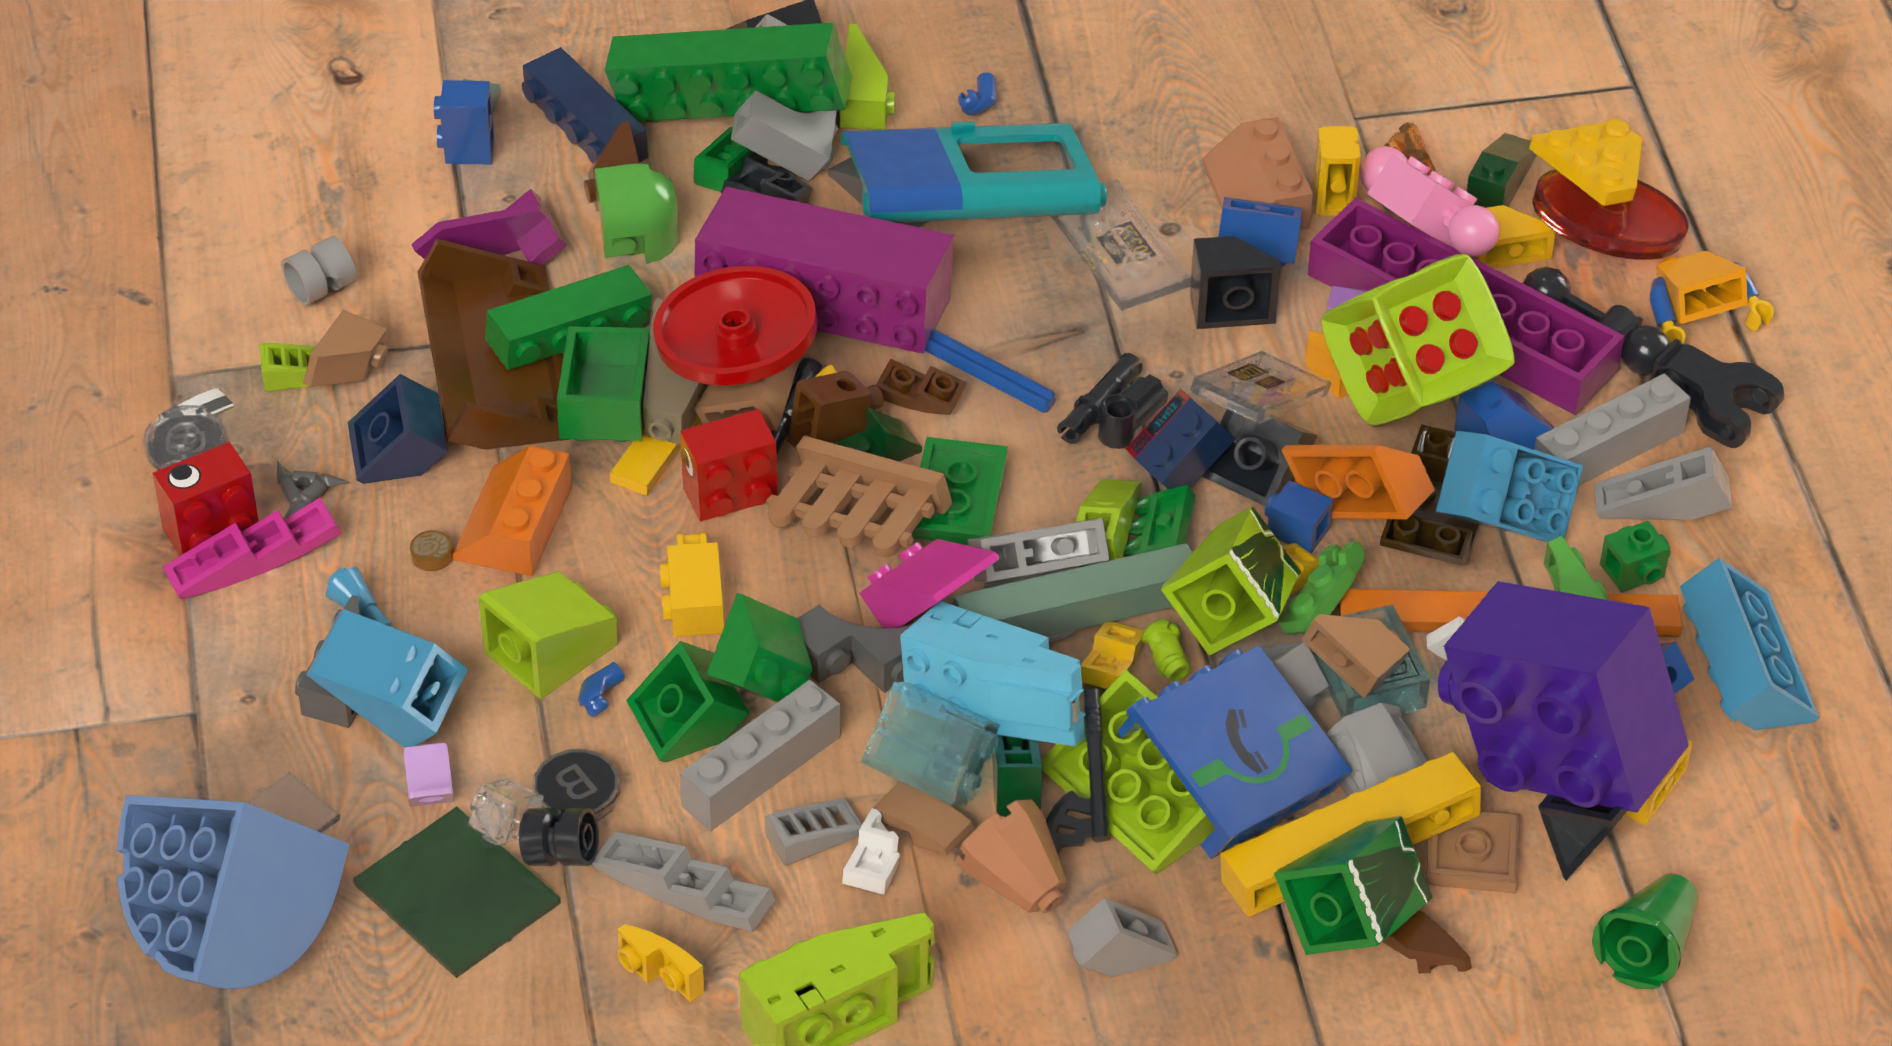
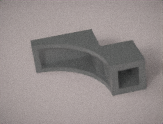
(837, 643)

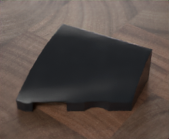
(768, 180)

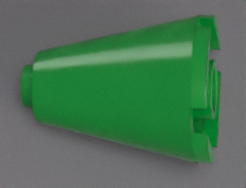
(1647, 932)

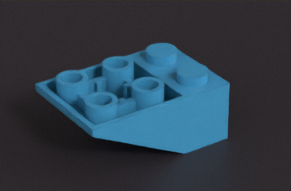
(1509, 487)
(388, 676)

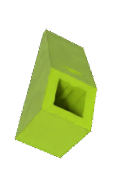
(1116, 504)

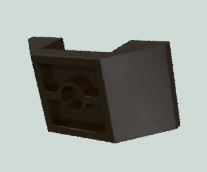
(1428, 531)

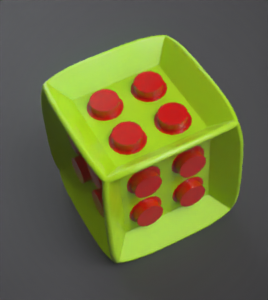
(1418, 340)

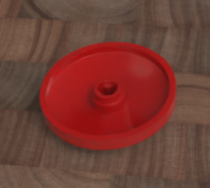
(735, 325)

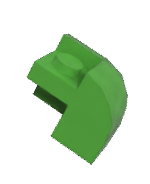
(637, 211)

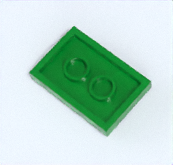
(974, 483)

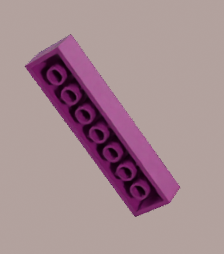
(1553, 346)

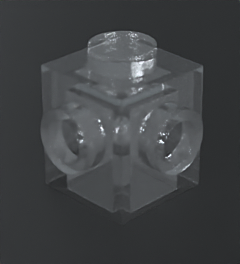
(499, 810)

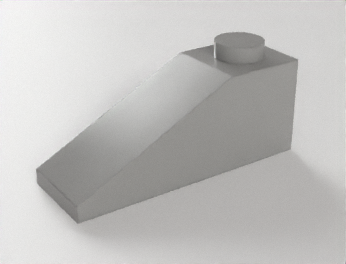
(1670, 490)
(1043, 549)

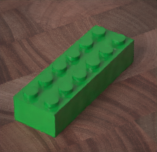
(720, 69)

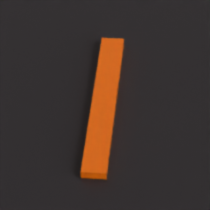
(1434, 608)

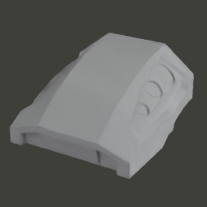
(1375, 746)

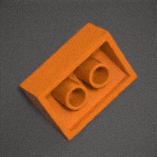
(1362, 479)
(516, 511)

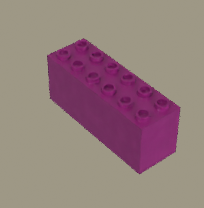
(863, 272)

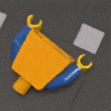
(1702, 287)

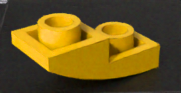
(655, 957)

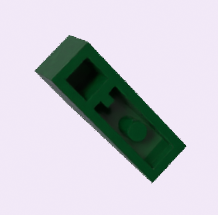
(1500, 171)
(1016, 772)

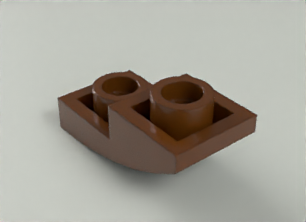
(928, 393)

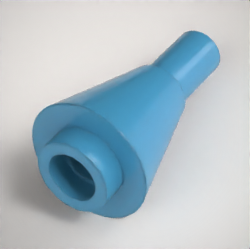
(351, 582)

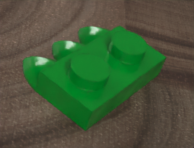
(1162, 521)

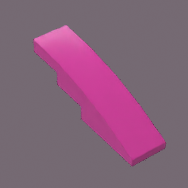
(239, 555)

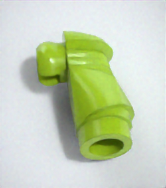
(1166, 649)

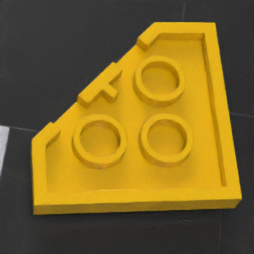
(1595, 157)

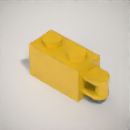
(694, 586)

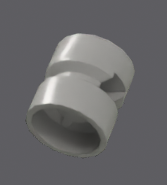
(316, 272)

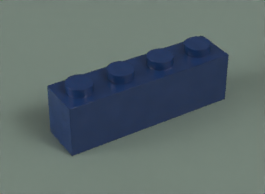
(578, 103)

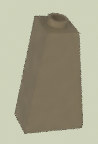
(667, 396)

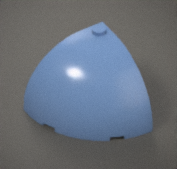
(223, 887)

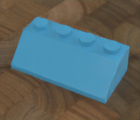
(1747, 649)

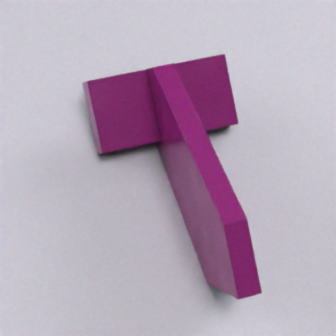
(519, 227)

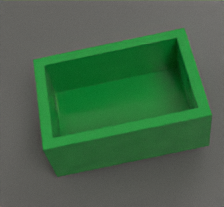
(603, 383)

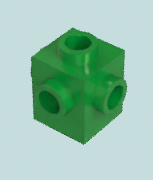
(1635, 556)

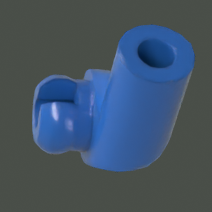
(982, 99)
(596, 685)

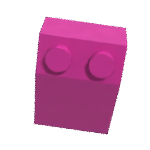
(922, 579)

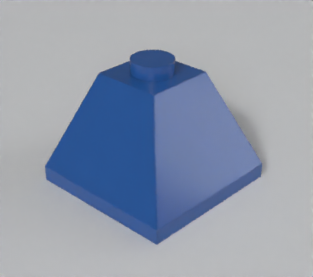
(1501, 414)

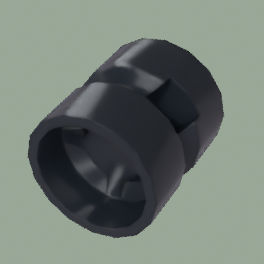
(561, 837)

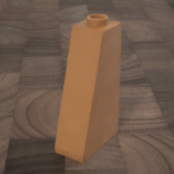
(766, 395)

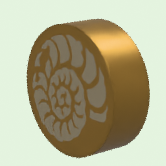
(431, 550)

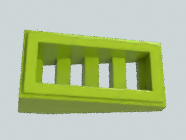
(284, 365)

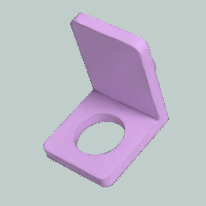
(428, 774)

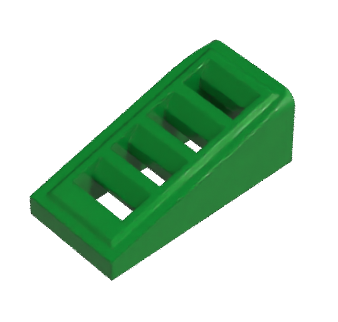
(719, 161)

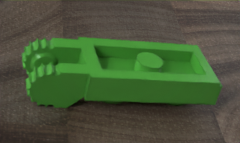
(1324, 586)

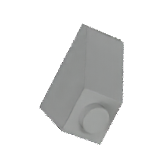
(1119, 939)

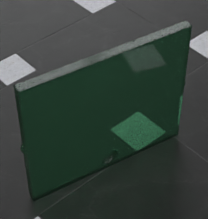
(456, 892)

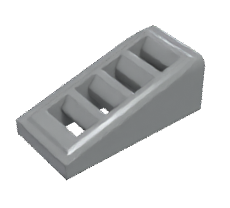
(804, 844)

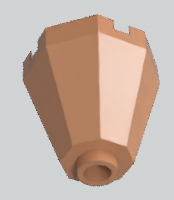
(1016, 858)

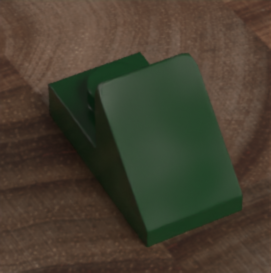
(883, 437)

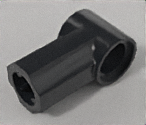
(1129, 410)

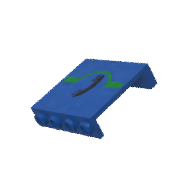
(1240, 746)

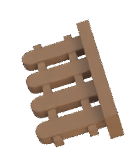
(871, 479)

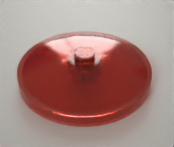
(1636, 229)

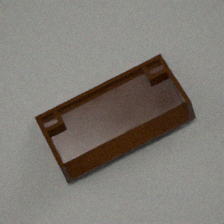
(477, 394)

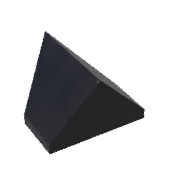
(1576, 829)

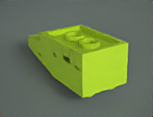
(837, 984)

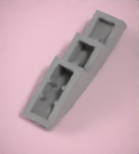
(674, 878)

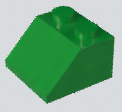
(761, 651)
(685, 707)

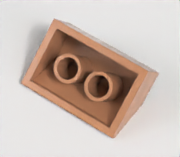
(1260, 167)

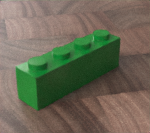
(540, 323)

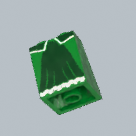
(1354, 888)

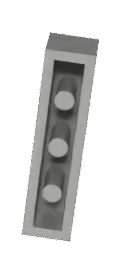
(1620, 428)
(760, 755)

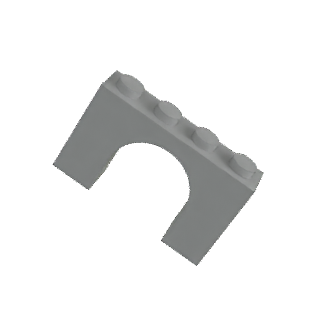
(785, 136)

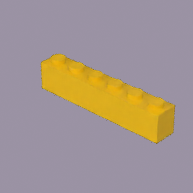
(1426, 797)

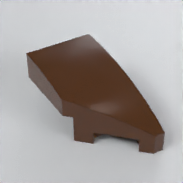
(1428, 944)

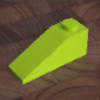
(868, 92)

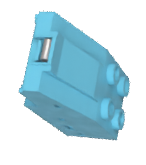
(996, 673)

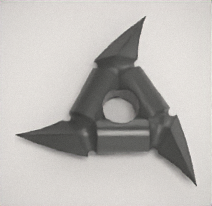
(315, 483)

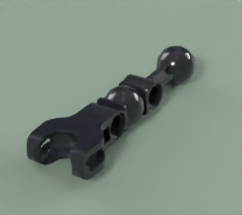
(1715, 387)

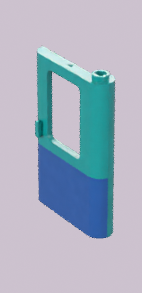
(926, 178)

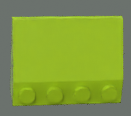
(1145, 797)

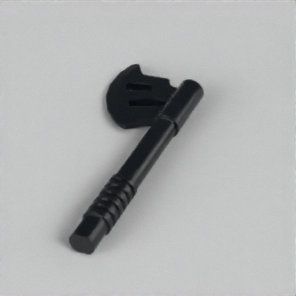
(1097, 804)

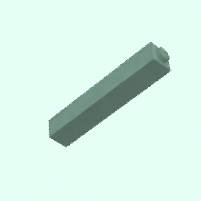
(1082, 594)

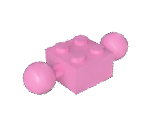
(1428, 201)

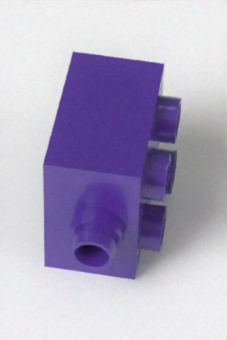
(1565, 695)

